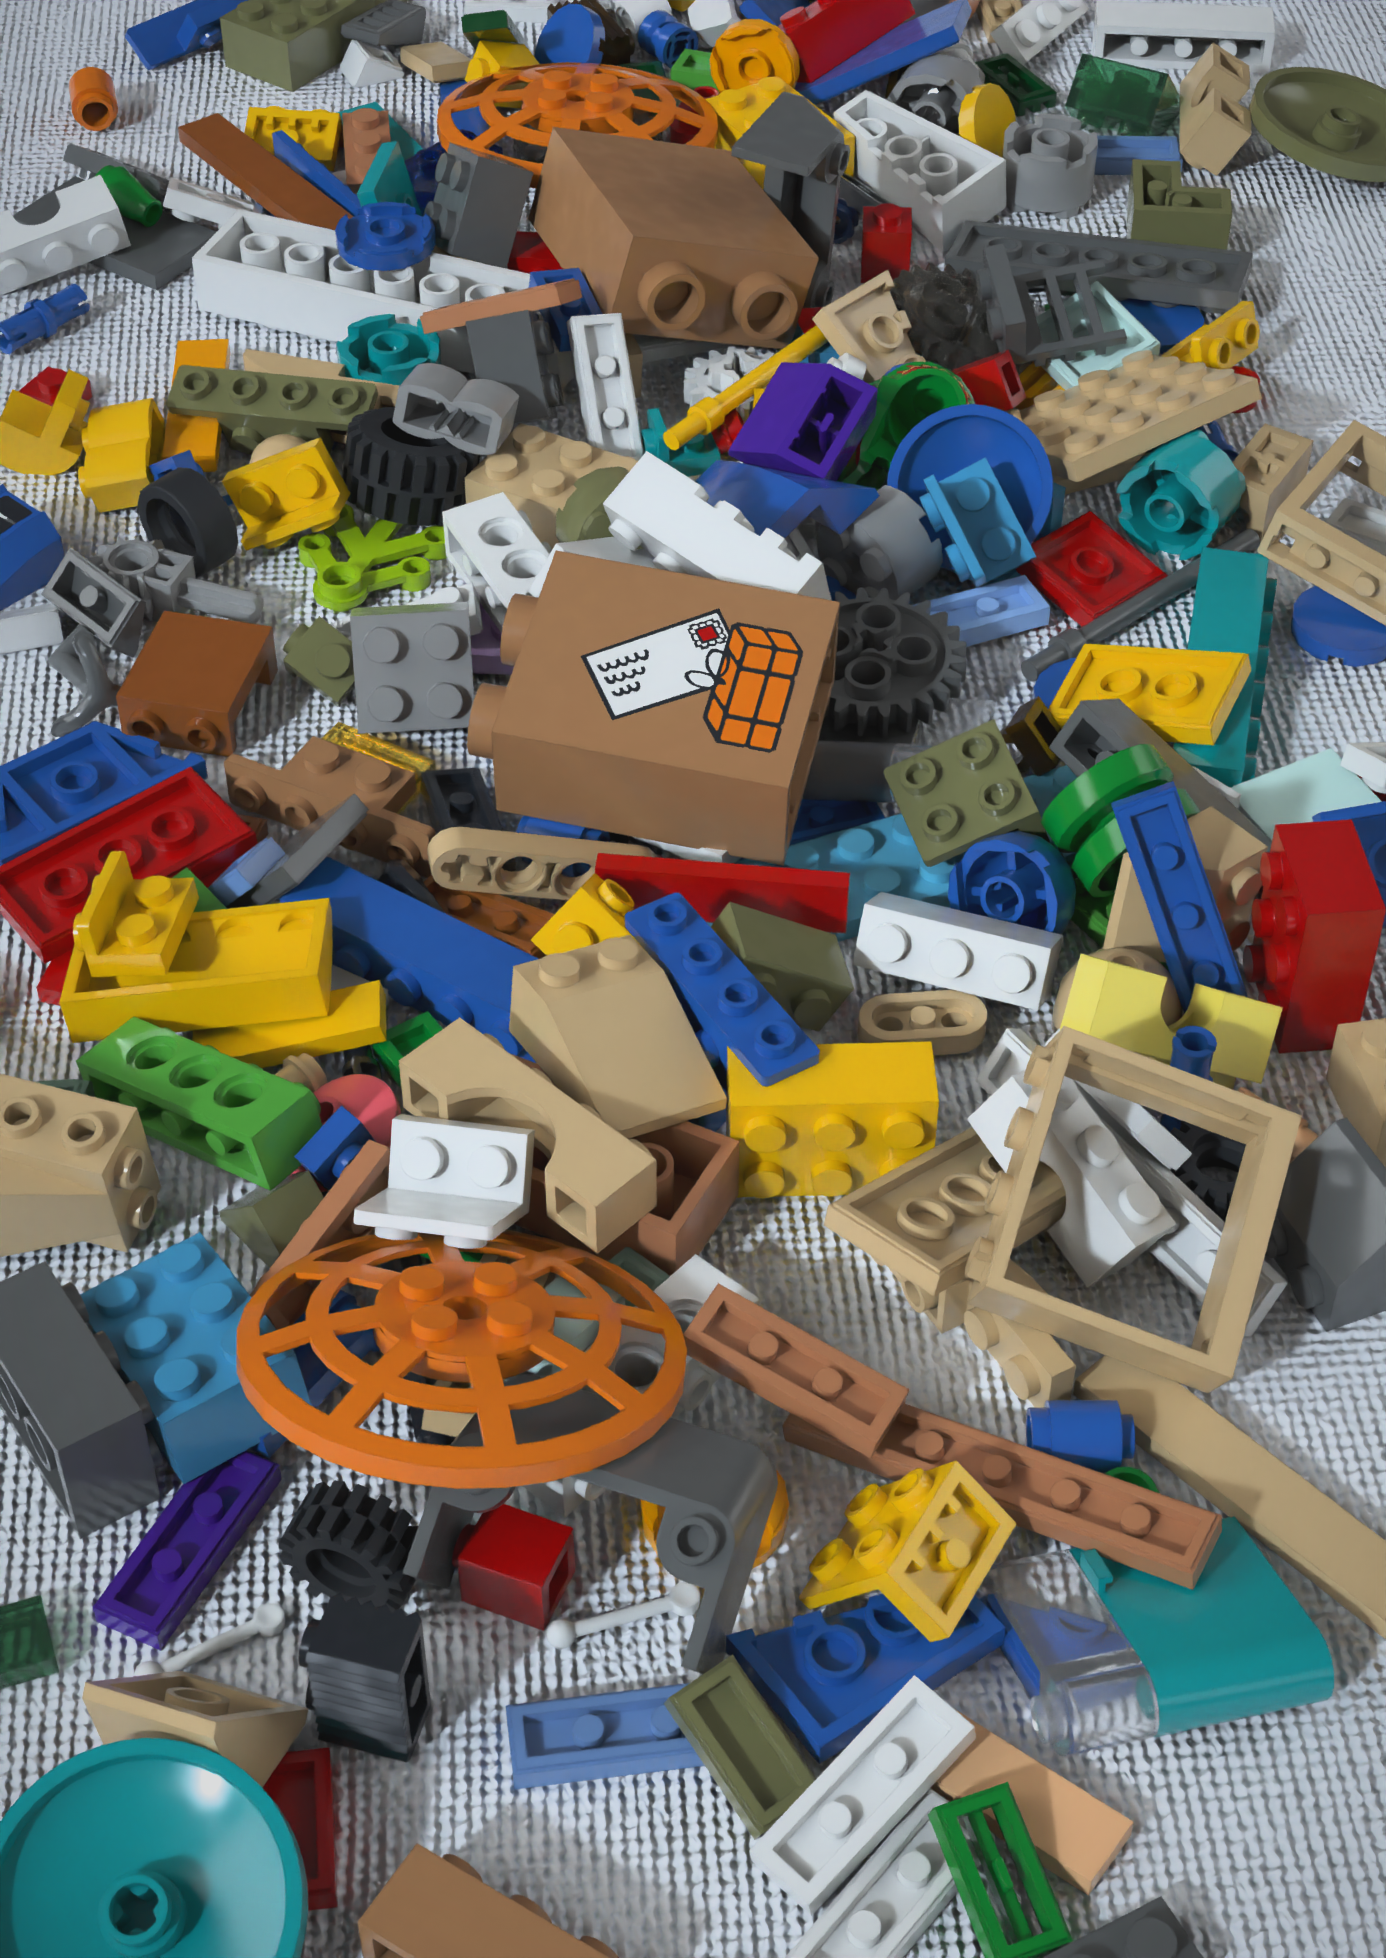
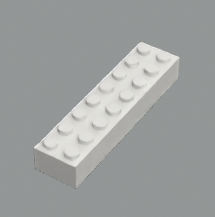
(298, 282)

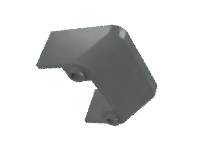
(802, 176)
(709, 1482)

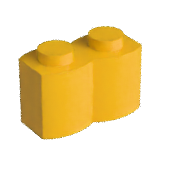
(118, 450)

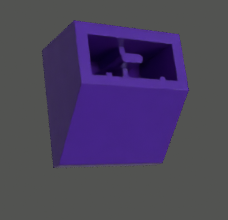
(807, 421)

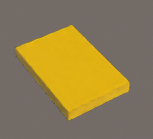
(1174, 691)

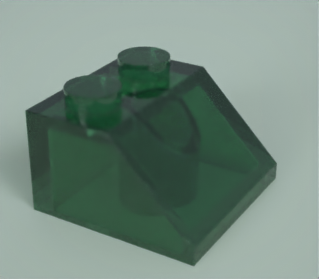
(1122, 98)

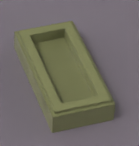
(741, 1744)

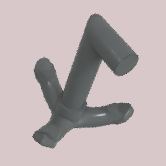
(87, 676)

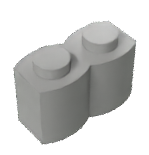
(445, 404)

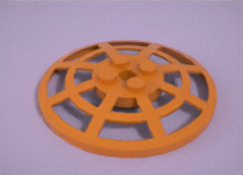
(574, 98)
(462, 1327)

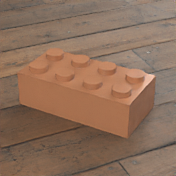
(694, 1192)

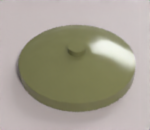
(1324, 120)

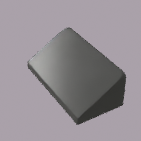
(97, 602)

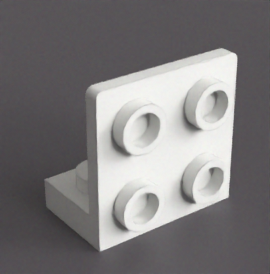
(452, 1181)

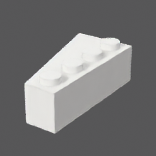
(923, 167)
(689, 536)

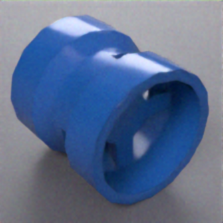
(665, 37)

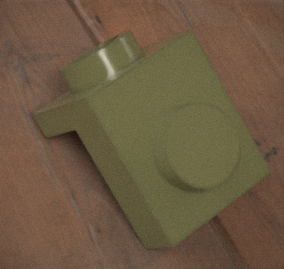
(321, 659)

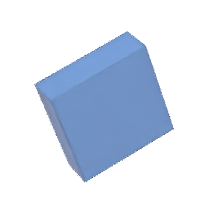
(246, 871)

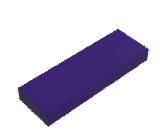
(186, 1549)

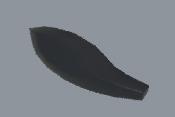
(406, 880)

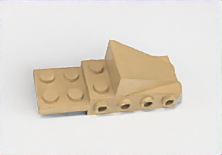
(71, 1169)

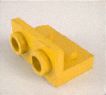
(316, 130)
(287, 494)
(132, 922)

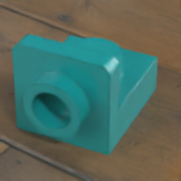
(690, 459)

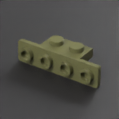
(268, 404)

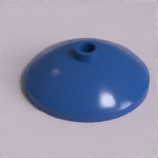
(963, 436)

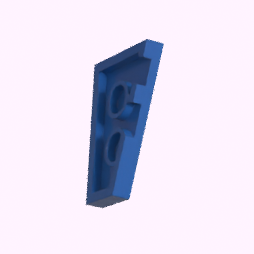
(844, 1668)

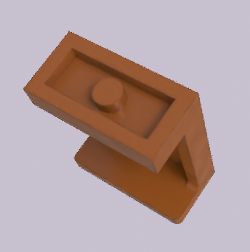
(195, 681)

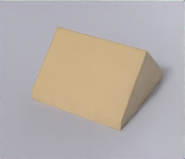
(200, 1711)

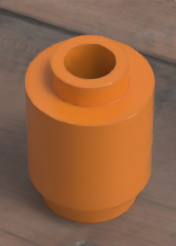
(93, 98)

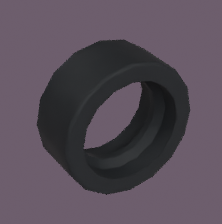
(189, 518)

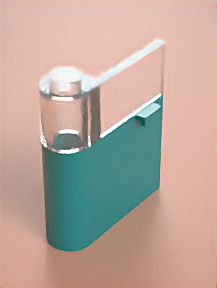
(1152, 1658)

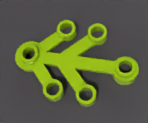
(347, 584)

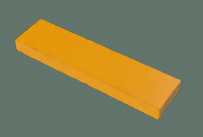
(190, 432)

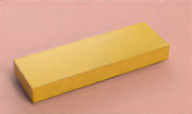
(353, 1021)

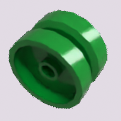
(1084, 820)

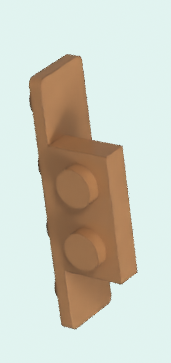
(322, 778)

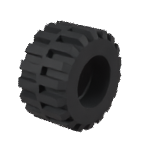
(402, 474)

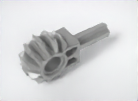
(169, 582)

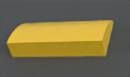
(226, 973)

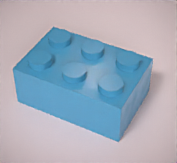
(177, 1338)

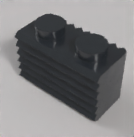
(367, 1677)

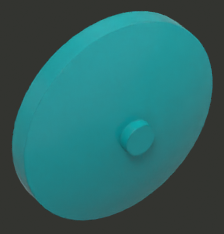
(150, 1859)

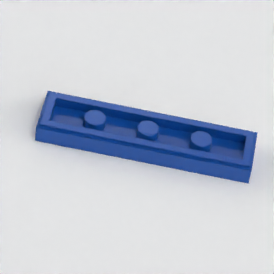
(1177, 892)

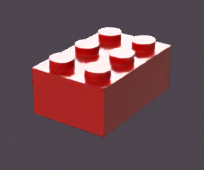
(1314, 932)

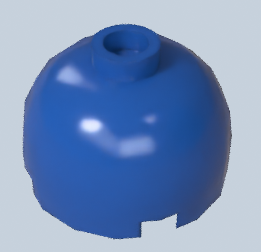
(1015, 881)

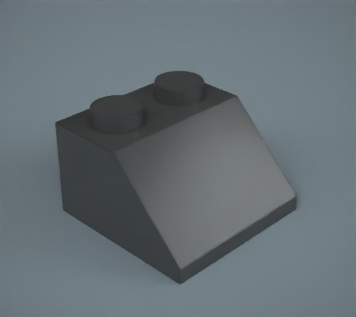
(1334, 1228)

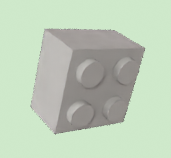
(412, 667)

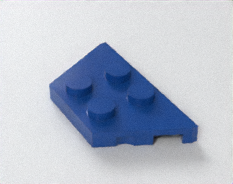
(76, 781)

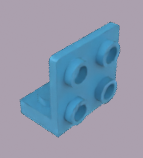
(979, 522)

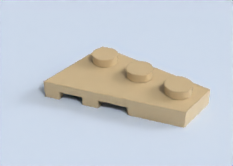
(869, 327)

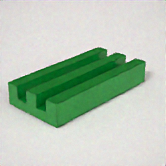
(971, 1887)

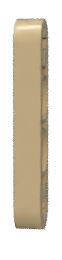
(485, 852)

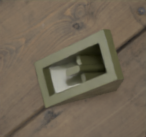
(272, 1218)

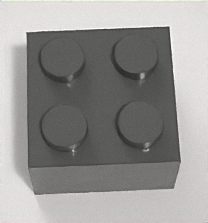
(478, 204)
(514, 353)

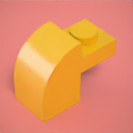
(42, 436)

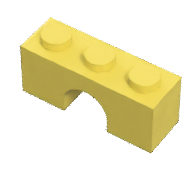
(1125, 1010)

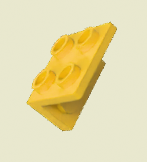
(916, 1542)

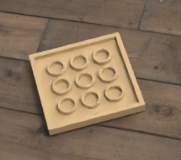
(1131, 410)

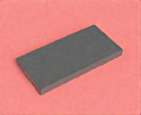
(155, 251)

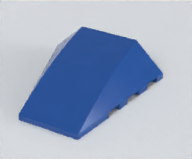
(783, 498)

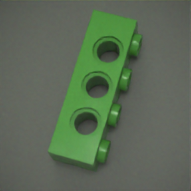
(205, 1100)

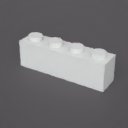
(1180, 33)

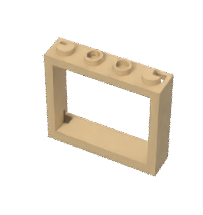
(1320, 550)
(1269, 1143)

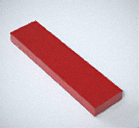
(794, 894)

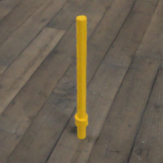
(711, 412)

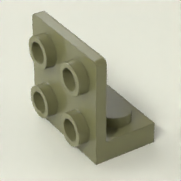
(962, 794)

